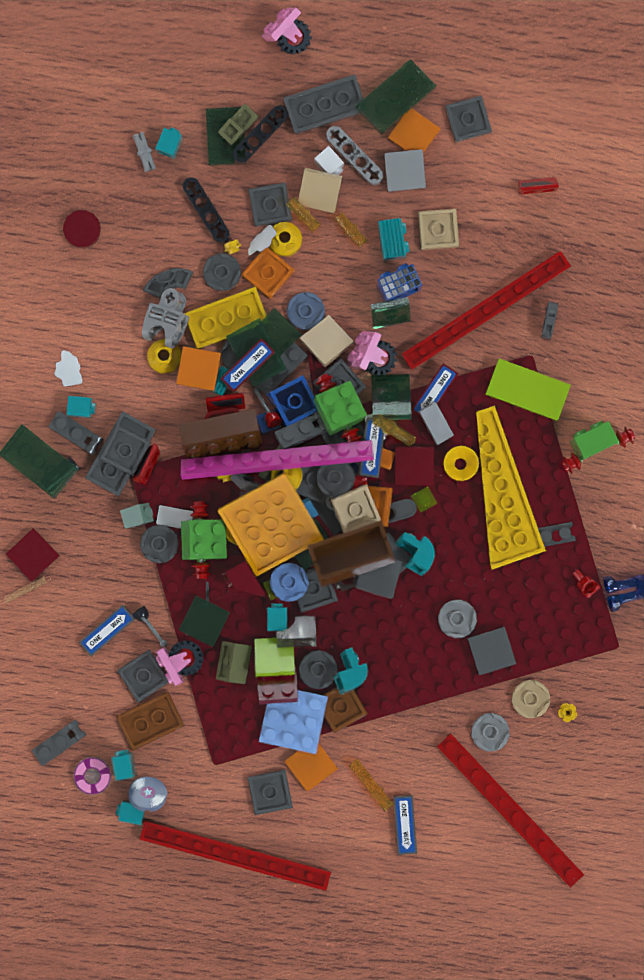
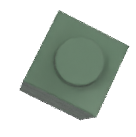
(137, 515)

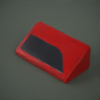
(538, 185)
(226, 401)
(147, 464)

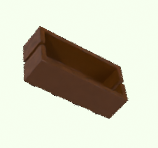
(221, 434)
(351, 553)

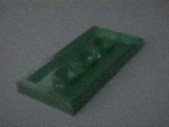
(395, 96)
(38, 461)

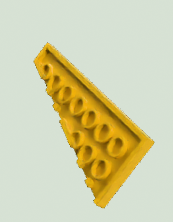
(509, 517)

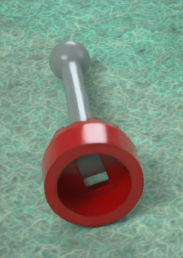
(271, 418)

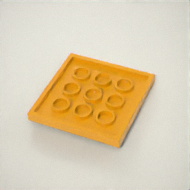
(270, 524)

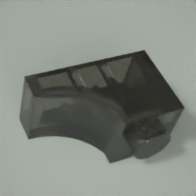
(300, 634)

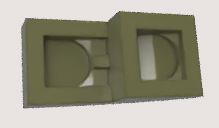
(238, 124)

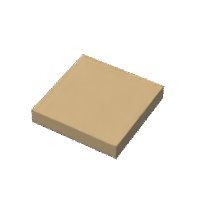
(319, 190)
(438, 229)
(326, 340)
(355, 509)

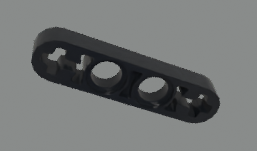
(259, 134)
(204, 211)

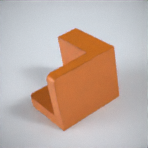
(387, 459)

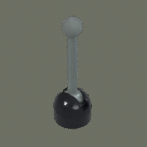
(142, 616)

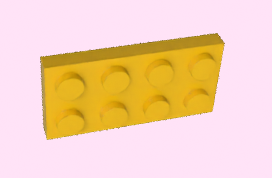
(218, 319)

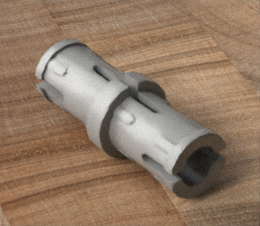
(144, 152)

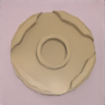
(530, 699)

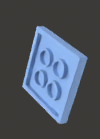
(295, 723)

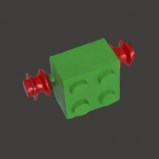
(339, 408)
(594, 441)
(203, 540)

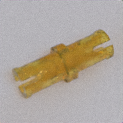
(303, 214)
(350, 229)

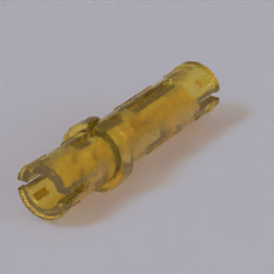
(389, 427)
(371, 785)

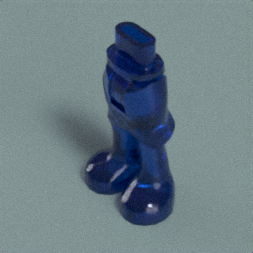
(616, 600)

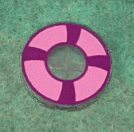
(92, 775)

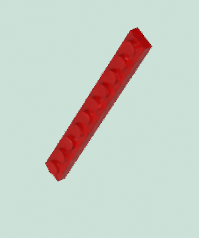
(486, 310)
(510, 810)
(235, 855)

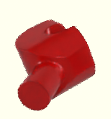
(586, 584)

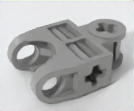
(172, 310)

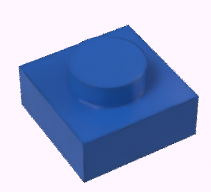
(264, 427)

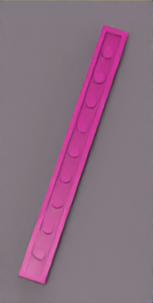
(277, 459)

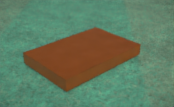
(150, 721)

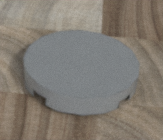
(457, 618)
(490, 732)

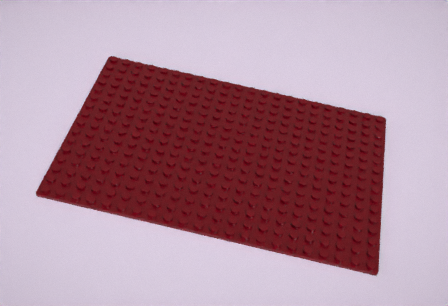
(401, 637)

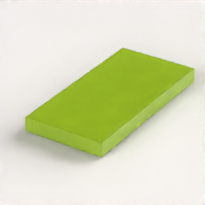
(528, 389)

